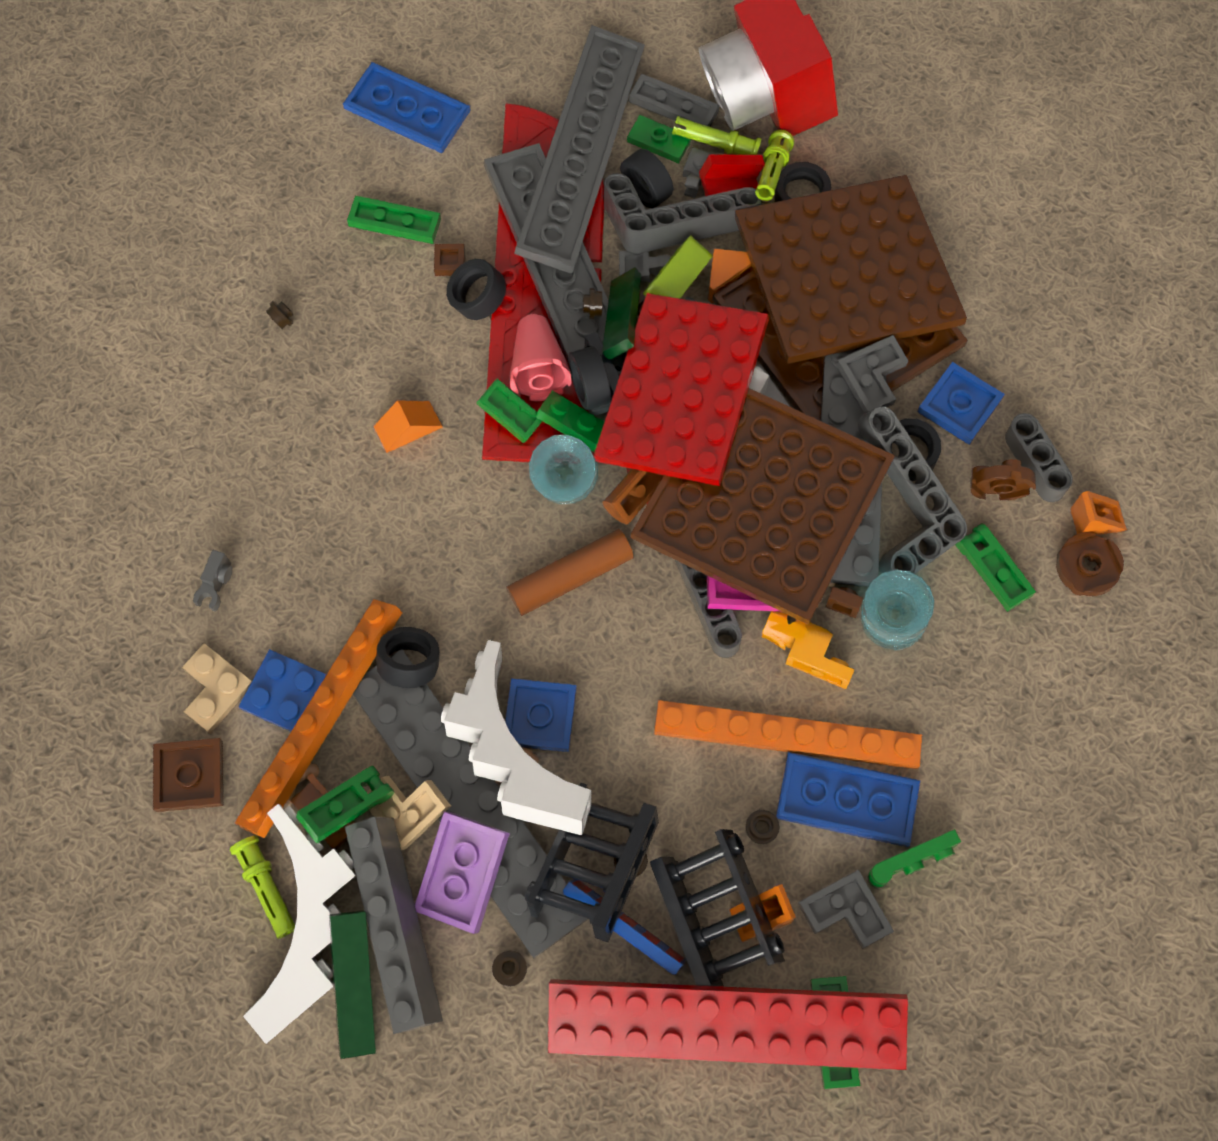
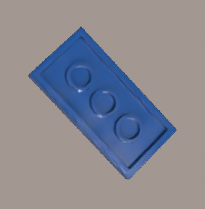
(407, 107)
(848, 799)

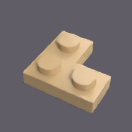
(222, 689)
(414, 813)

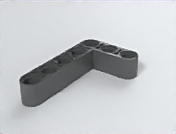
(670, 224)
(914, 494)
(713, 625)

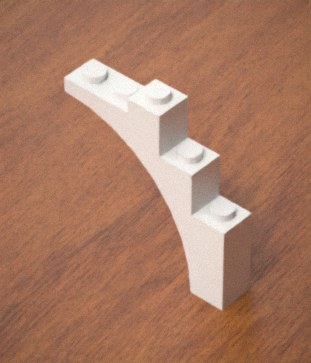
(526, 787)
(301, 976)

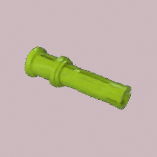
(730, 142)
(767, 184)
(257, 872)

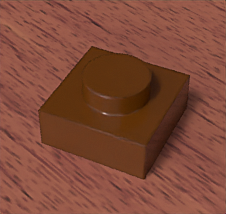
(448, 258)
(844, 601)

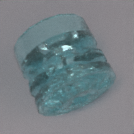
(550, 457)
(902, 592)

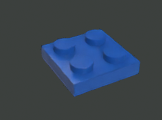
(960, 403)
(281, 690)
(541, 714)

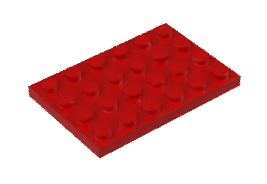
(682, 389)

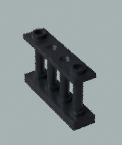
(614, 885)
(683, 909)

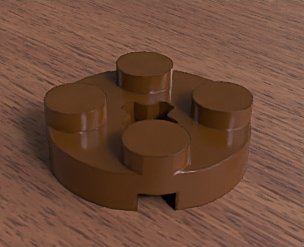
(1007, 480)
(1095, 548)

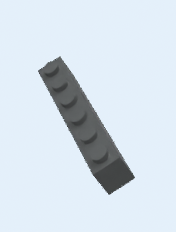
(393, 924)

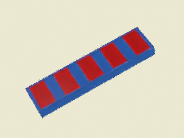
(631, 930)

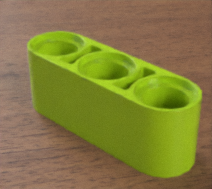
(680, 270)

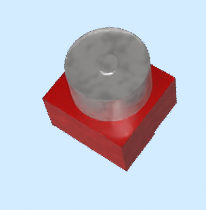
(772, 68)

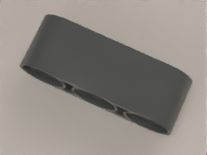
(1039, 444)

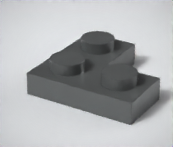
(866, 369)
(850, 900)

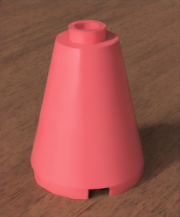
(537, 360)

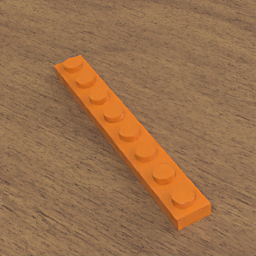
(318, 718)
(788, 734)

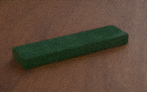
(622, 314)
(352, 984)

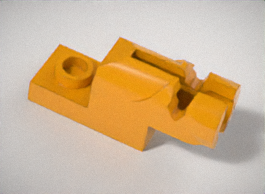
(807, 648)

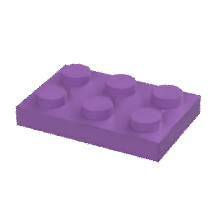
(461, 872)

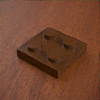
(188, 775)

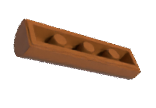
(631, 495)
(570, 572)

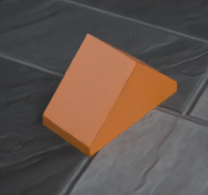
(727, 268)
(406, 423)
(1097, 514)
(776, 907)

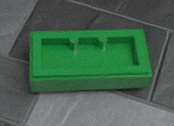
(658, 139)
(509, 410)

